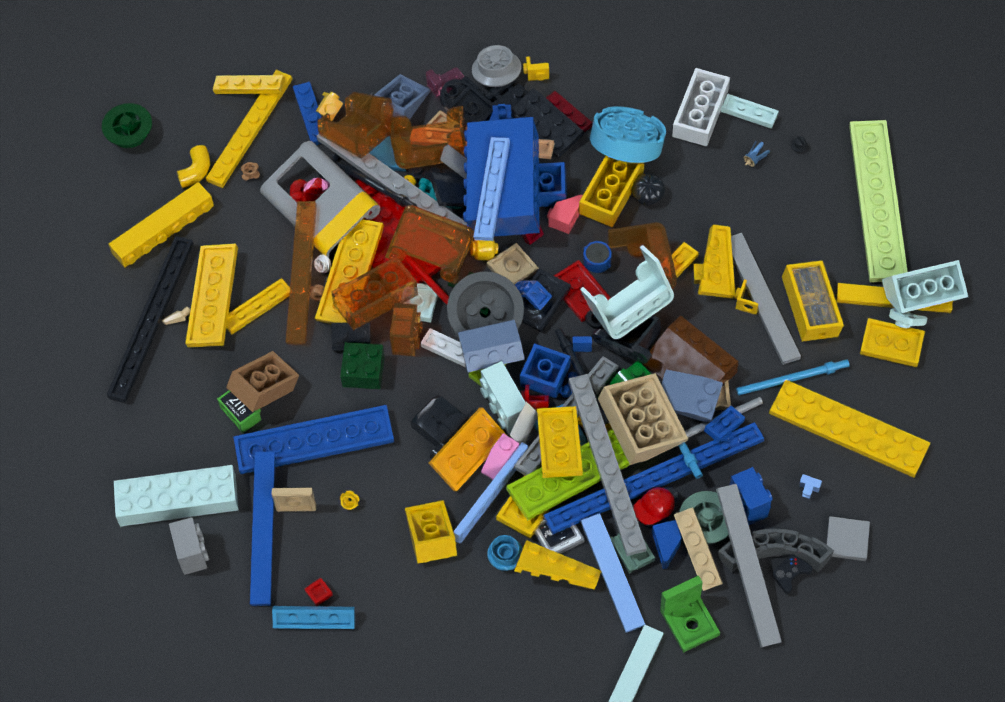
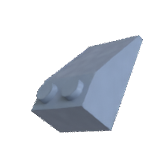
(405, 95)
(692, 394)

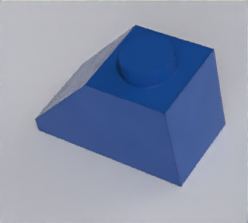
(667, 541)

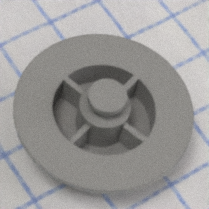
(496, 66)

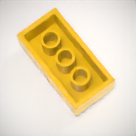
(609, 190)

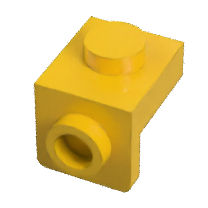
(536, 71)
(330, 105)

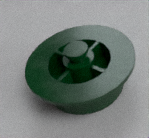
(127, 125)

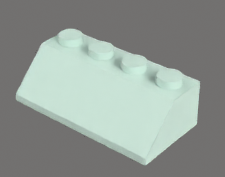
(925, 287)

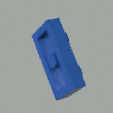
(724, 424)

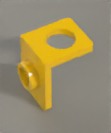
(741, 302)

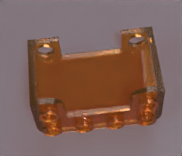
(363, 126)

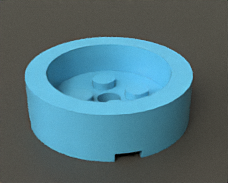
(627, 134)

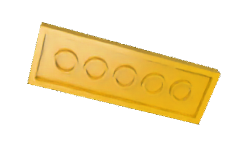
(351, 260)
(212, 295)

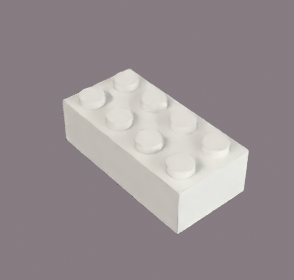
(701, 107)

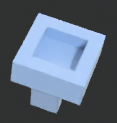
(809, 484)

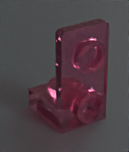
(436, 82)

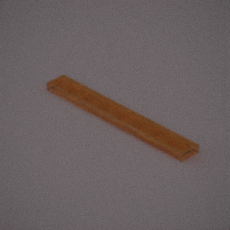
(301, 272)

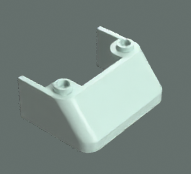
(634, 302)

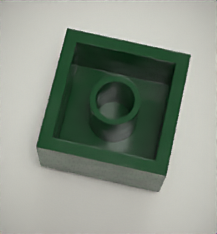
(362, 365)

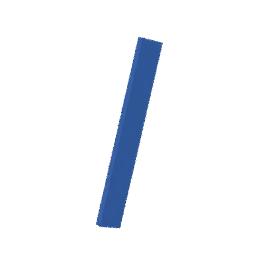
(262, 529)

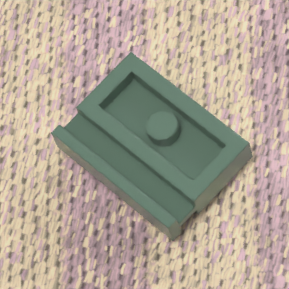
(633, 561)

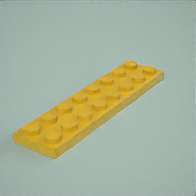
(849, 428)

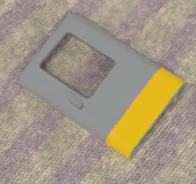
(337, 208)

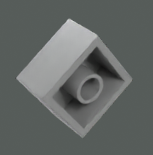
(189, 545)

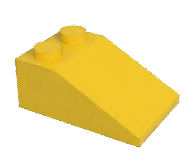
(431, 531)

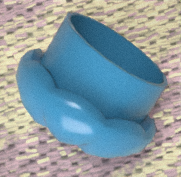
(504, 552)

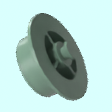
(709, 515)

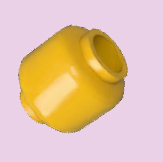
(483, 249)

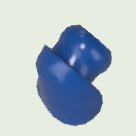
(566, 390)

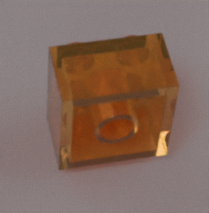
(405, 329)

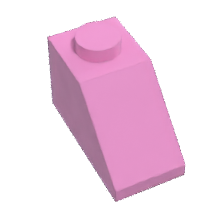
(499, 456)

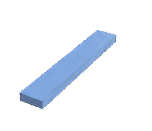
(491, 189)
(488, 495)
(612, 573)

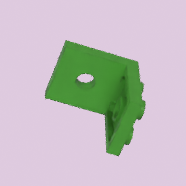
(684, 605)

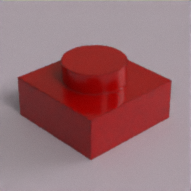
(318, 592)

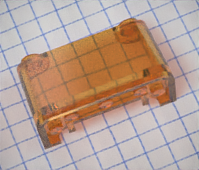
(425, 143)
(432, 240)

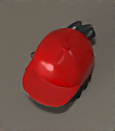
(655, 506)

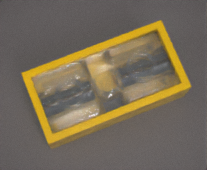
(812, 301)

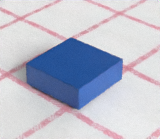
(582, 344)

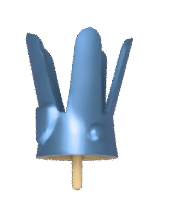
(752, 158)

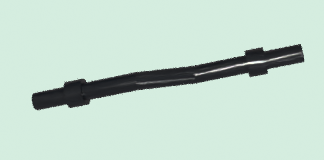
(351, 171)

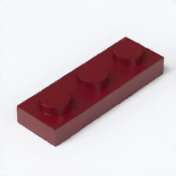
(570, 111)

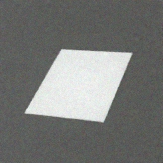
(524, 424)

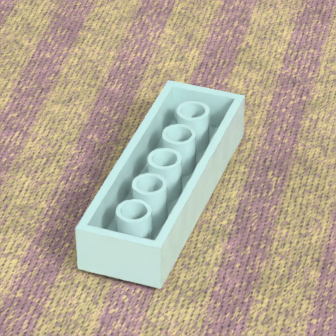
(175, 495)

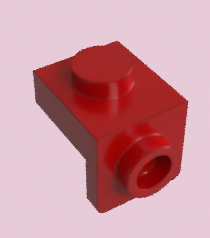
(535, 401)

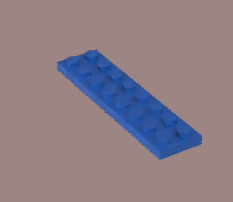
(316, 438)

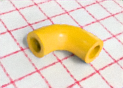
(198, 168)

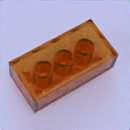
(374, 293)

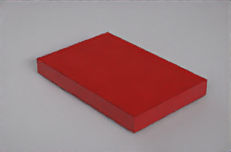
(580, 277)

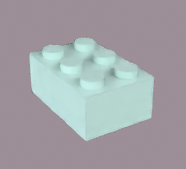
(502, 394)

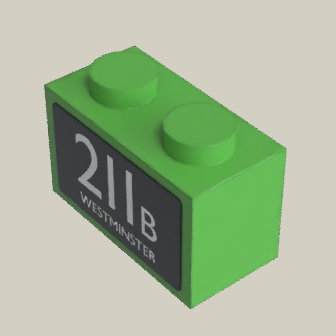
(238, 412)

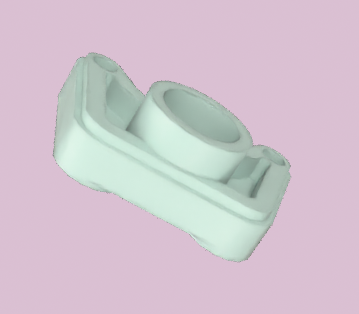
(907, 319)

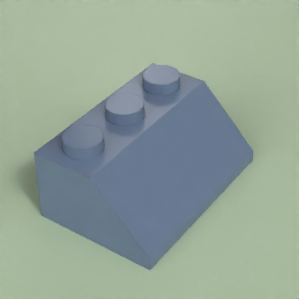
(491, 345)

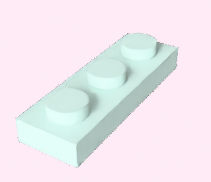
(749, 111)

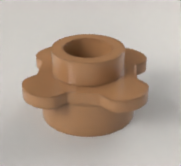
(247, 167)

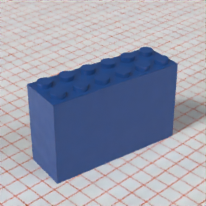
(520, 190)

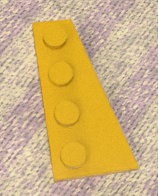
(717, 270)
(550, 563)

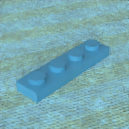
(313, 617)

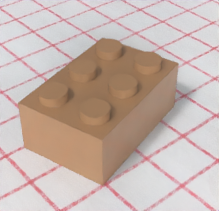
(262, 381)

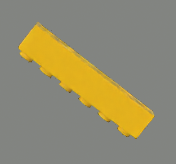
(161, 224)

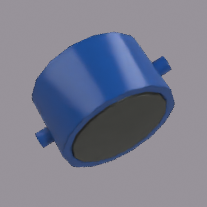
(597, 257)

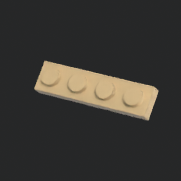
(698, 548)

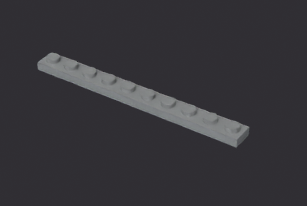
(387, 177)
(607, 465)

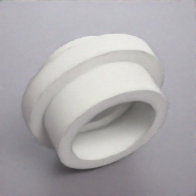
(322, 264)

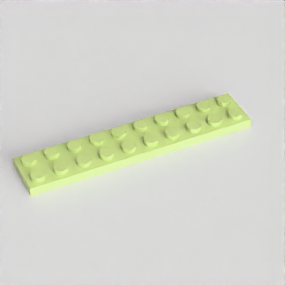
(877, 199)

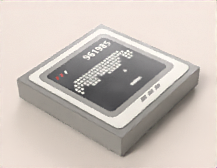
(560, 541)

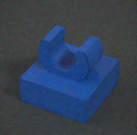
(501, 112)

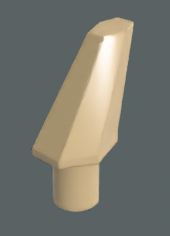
(177, 316)

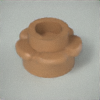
(316, 292)

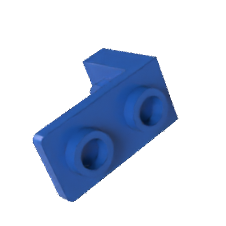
(534, 293)

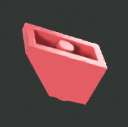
(564, 214)

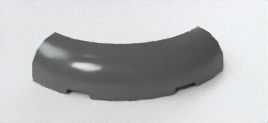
(782, 544)

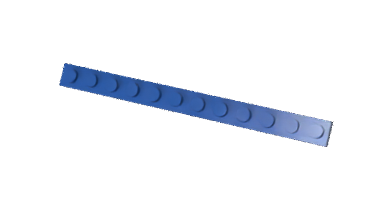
(654, 477)

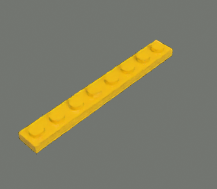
(245, 135)

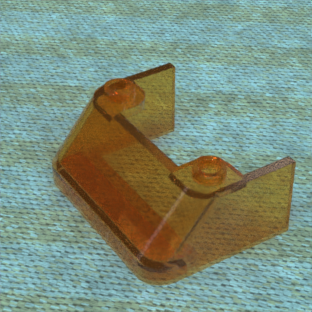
(651, 236)

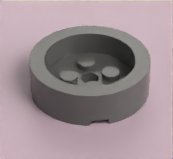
(479, 292)

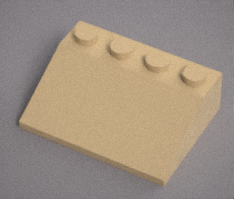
(642, 417)

